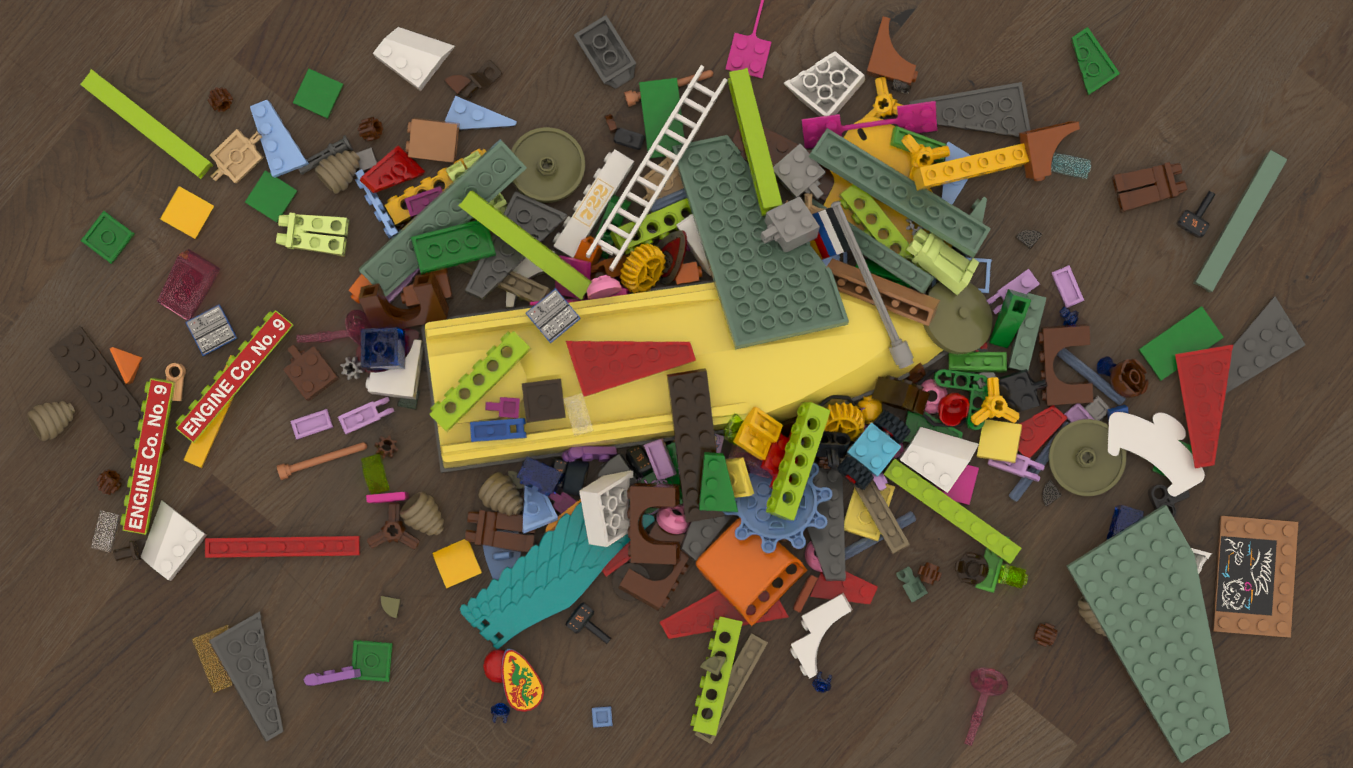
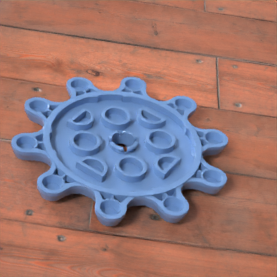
(772, 528)

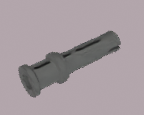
(337, 147)

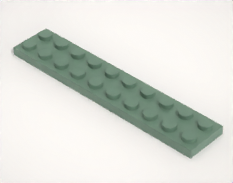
(485, 177)
(899, 192)

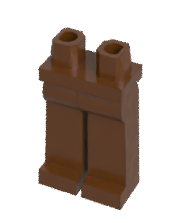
(1160, 176)
(488, 535)

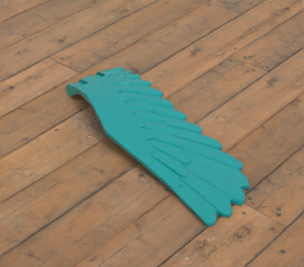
(543, 580)

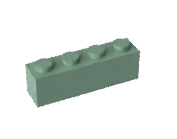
(1026, 335)

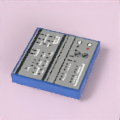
(553, 315)
(211, 330)

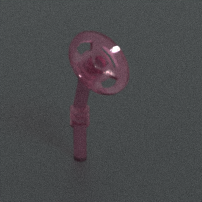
(353, 332)
(985, 689)

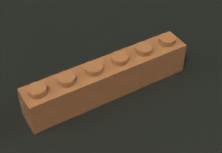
(895, 296)

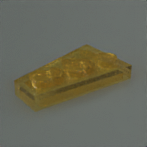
(213, 668)

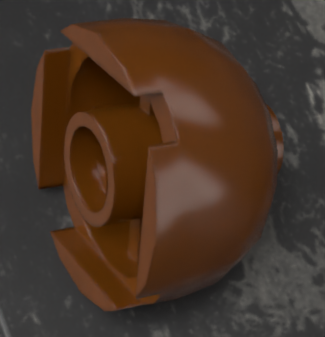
(1129, 378)

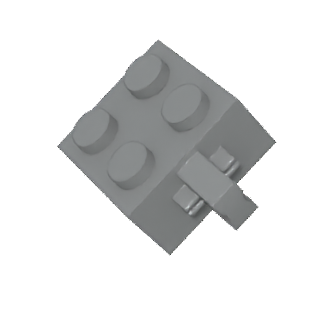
(799, 173)
(790, 225)

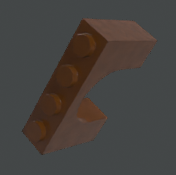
(385, 315)
(1052, 341)
(642, 546)
(655, 592)

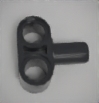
(833, 446)
(1166, 498)

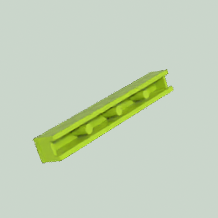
(146, 124)
(754, 140)
(525, 244)

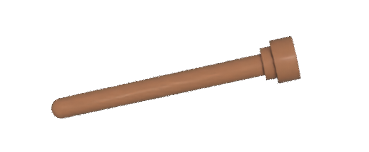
(633, 97)
(285, 470)

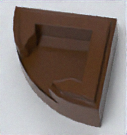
(457, 82)
(611, 123)
(918, 373)

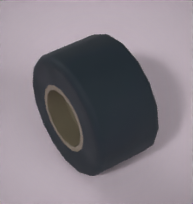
(575, 477)

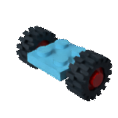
(873, 450)

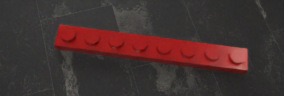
(282, 546)

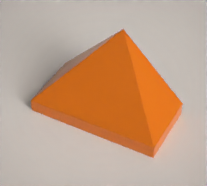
(127, 364)

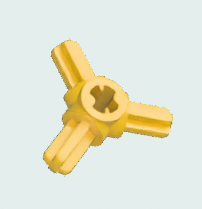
(883, 97)
(917, 150)
(994, 405)

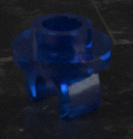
(1069, 318)
(1105, 365)
(822, 685)
(500, 710)

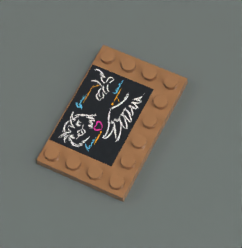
(1255, 576)

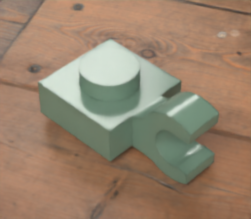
(913, 587)

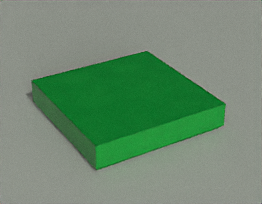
(318, 93)
(271, 196)
(107, 237)
(372, 660)

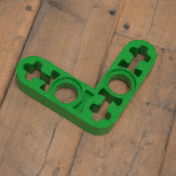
(974, 391)

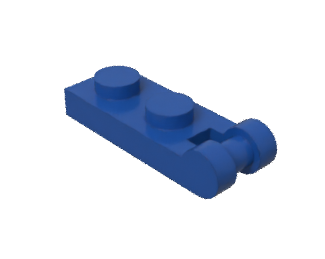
(497, 430)

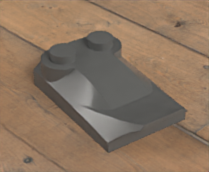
(606, 52)

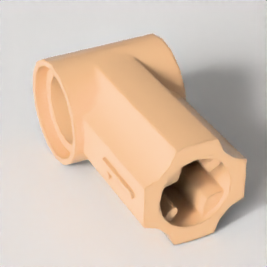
(179, 380)

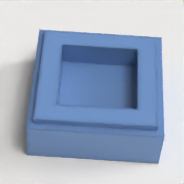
(602, 716)

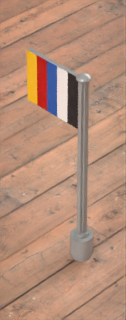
(837, 237)

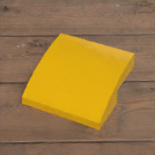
(186, 212)
(758, 433)
(457, 563)

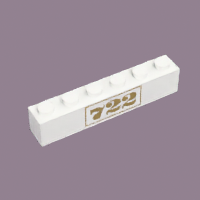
(594, 203)

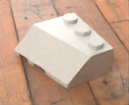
(412, 55)
(826, 84)
(938, 456)
(606, 508)
(170, 541)

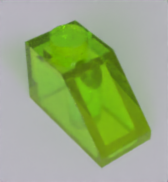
(1012, 576)

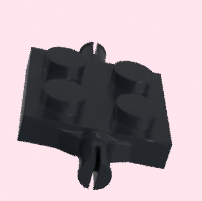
(1020, 390)

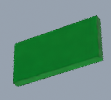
(658, 103)
(452, 246)
(1188, 335)

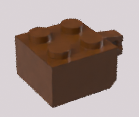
(310, 372)

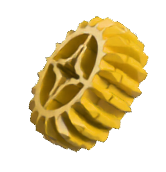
(642, 268)
(845, 419)

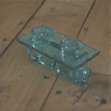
(1070, 165)

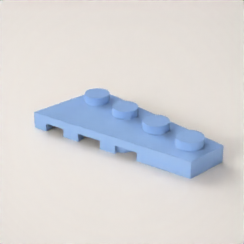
(279, 147)
(381, 213)

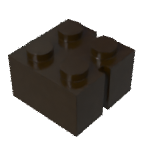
(901, 394)

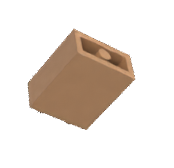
(433, 139)

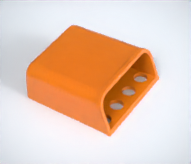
(744, 571)

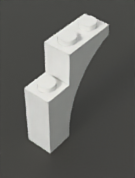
(817, 622)

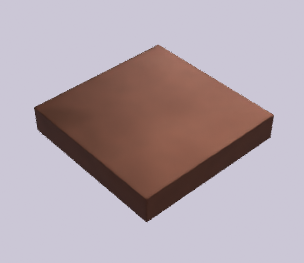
(804, 594)

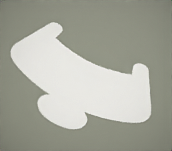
(1158, 445)

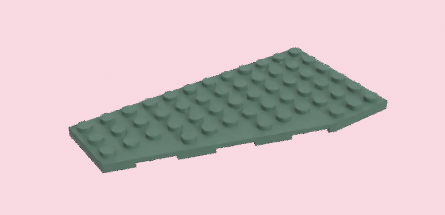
(759, 285)
(1155, 616)

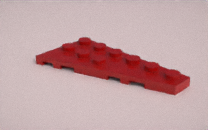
(616, 363)
(1203, 388)
(702, 614)

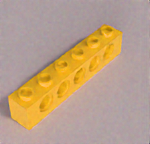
(970, 166)
(394, 203)

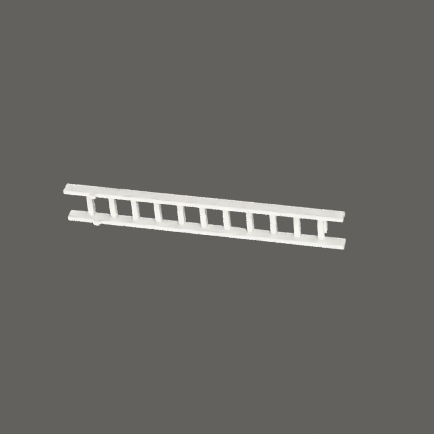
(648, 205)

